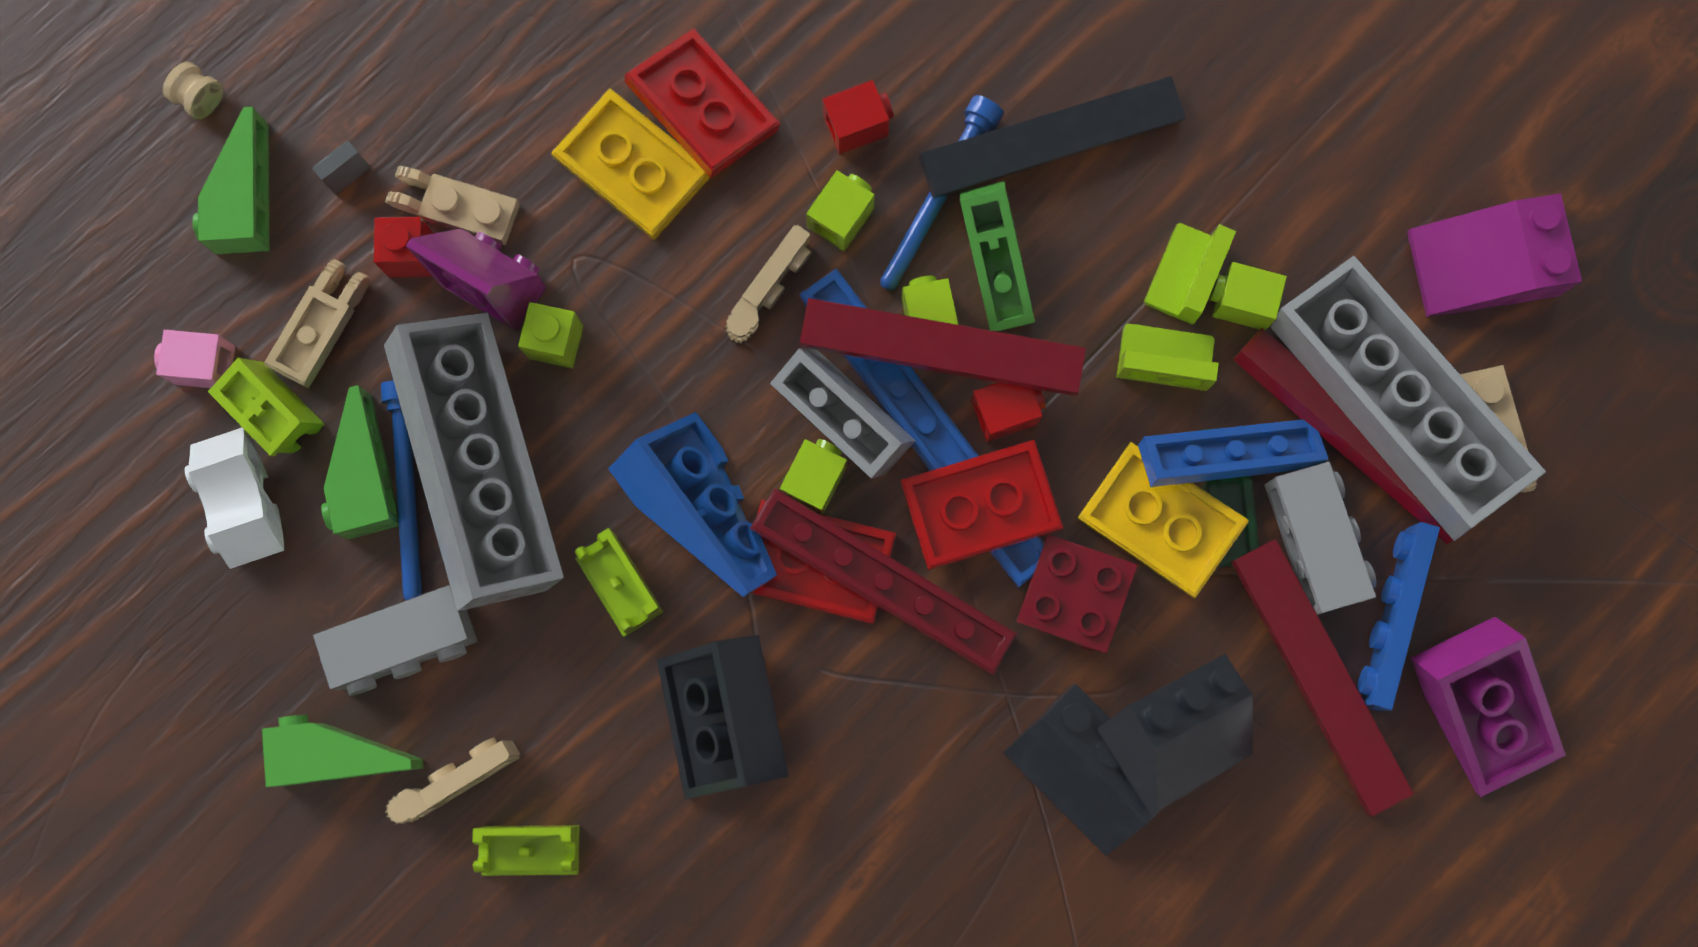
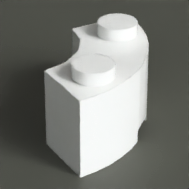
(237, 509)

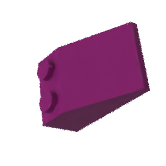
(1495, 256)
(480, 273)
(1490, 704)

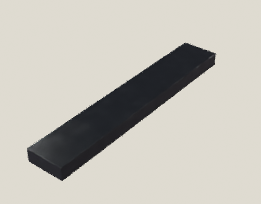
(1051, 137)

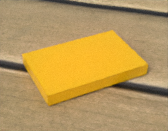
(631, 164)
(1167, 528)

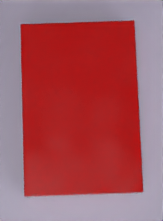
(702, 102)
(981, 505)
(809, 588)

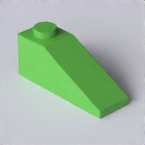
(236, 193)
(997, 256)
(358, 476)
(320, 752)

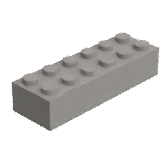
(1405, 398)
(472, 460)

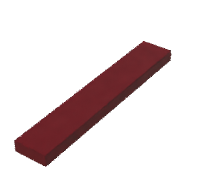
(942, 347)
(1298, 390)
(883, 581)
(1322, 678)

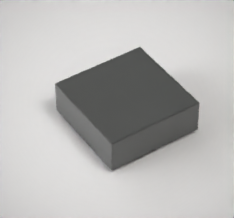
(341, 167)

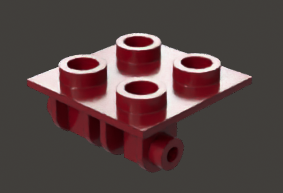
(1077, 594)

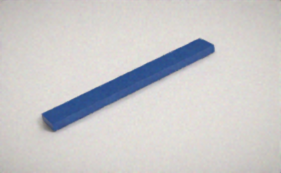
(922, 417)

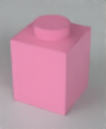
(193, 358)

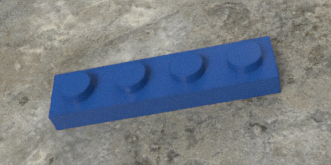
(1231, 452)
(1393, 633)

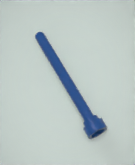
(981, 118)
(405, 495)

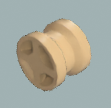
(191, 89)

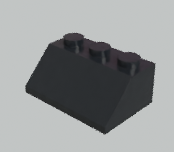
(722, 716)
(1183, 733)
(1078, 771)

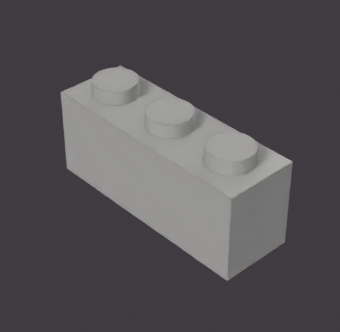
(842, 412)
(1321, 537)
(394, 641)

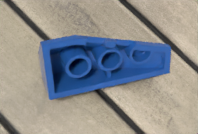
(684, 488)

